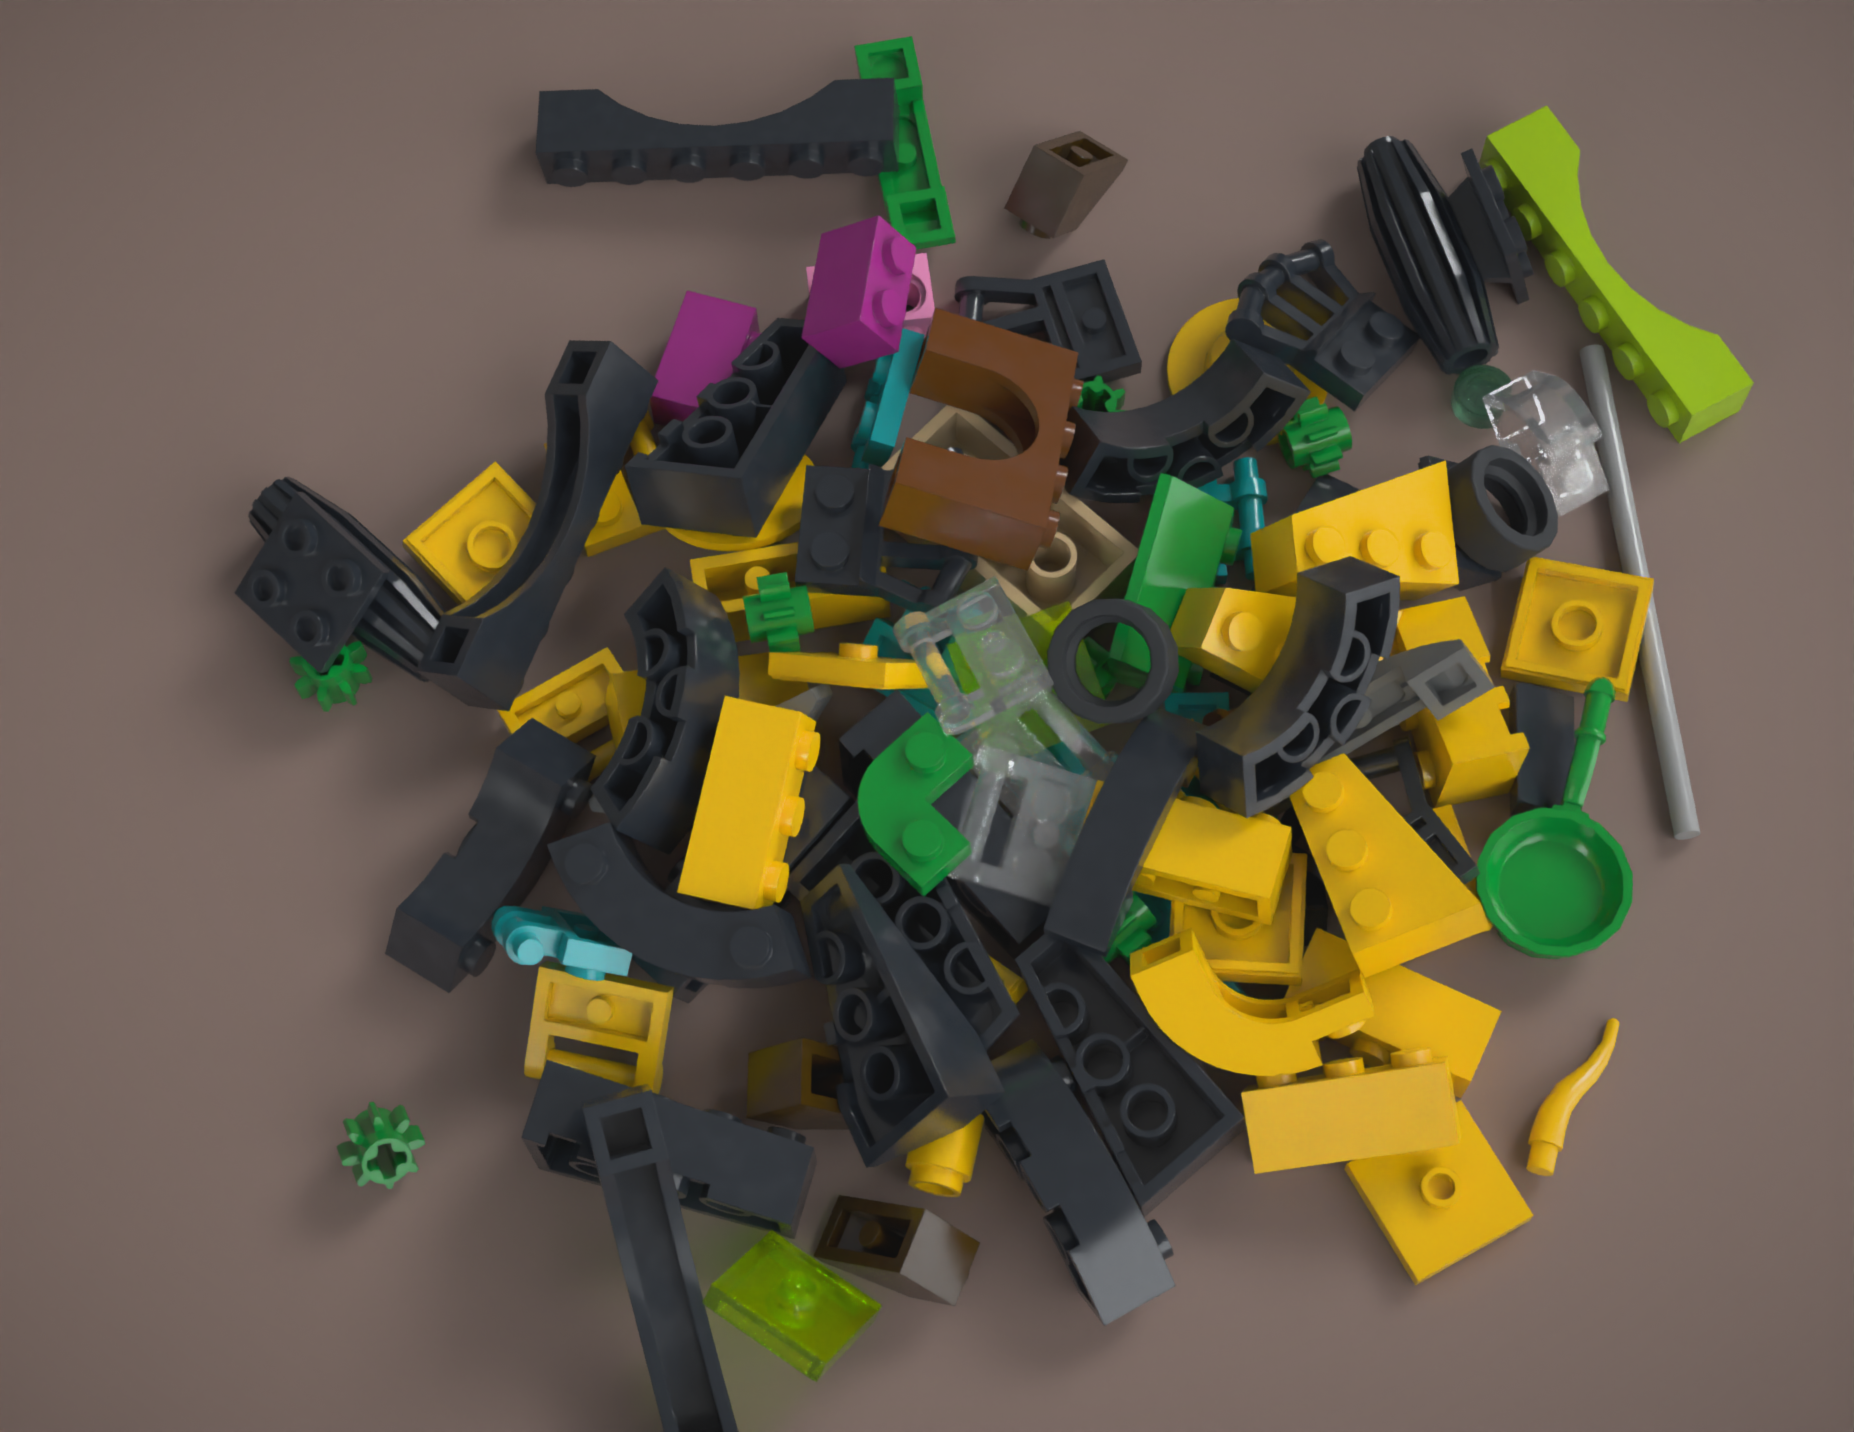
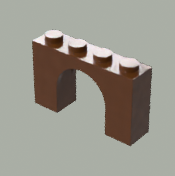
(977, 503)

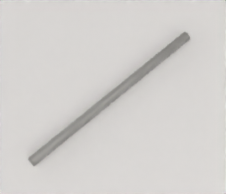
(1633, 562)

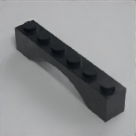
(835, 131)
(591, 419)
(657, 1261)

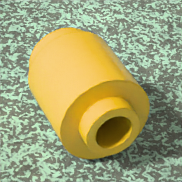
(946, 1162)

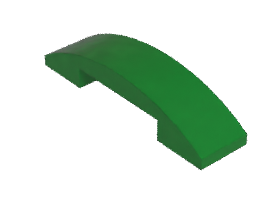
(913, 196)

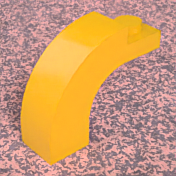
(1240, 1030)

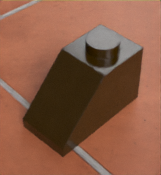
(1063, 183)
(795, 1085)
(898, 1248)

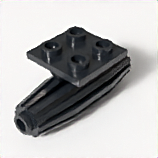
(1443, 248)
(333, 579)

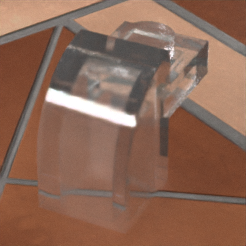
(1553, 432)

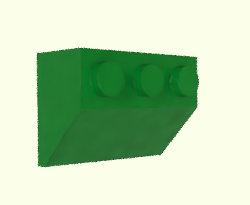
(1179, 550)

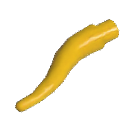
(1555, 1111)

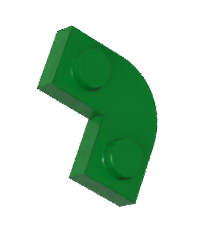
(898, 800)

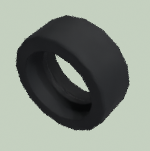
(1521, 495)
(1062, 661)

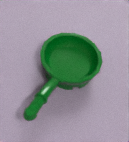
(1552, 873)

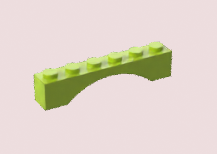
(1679, 368)

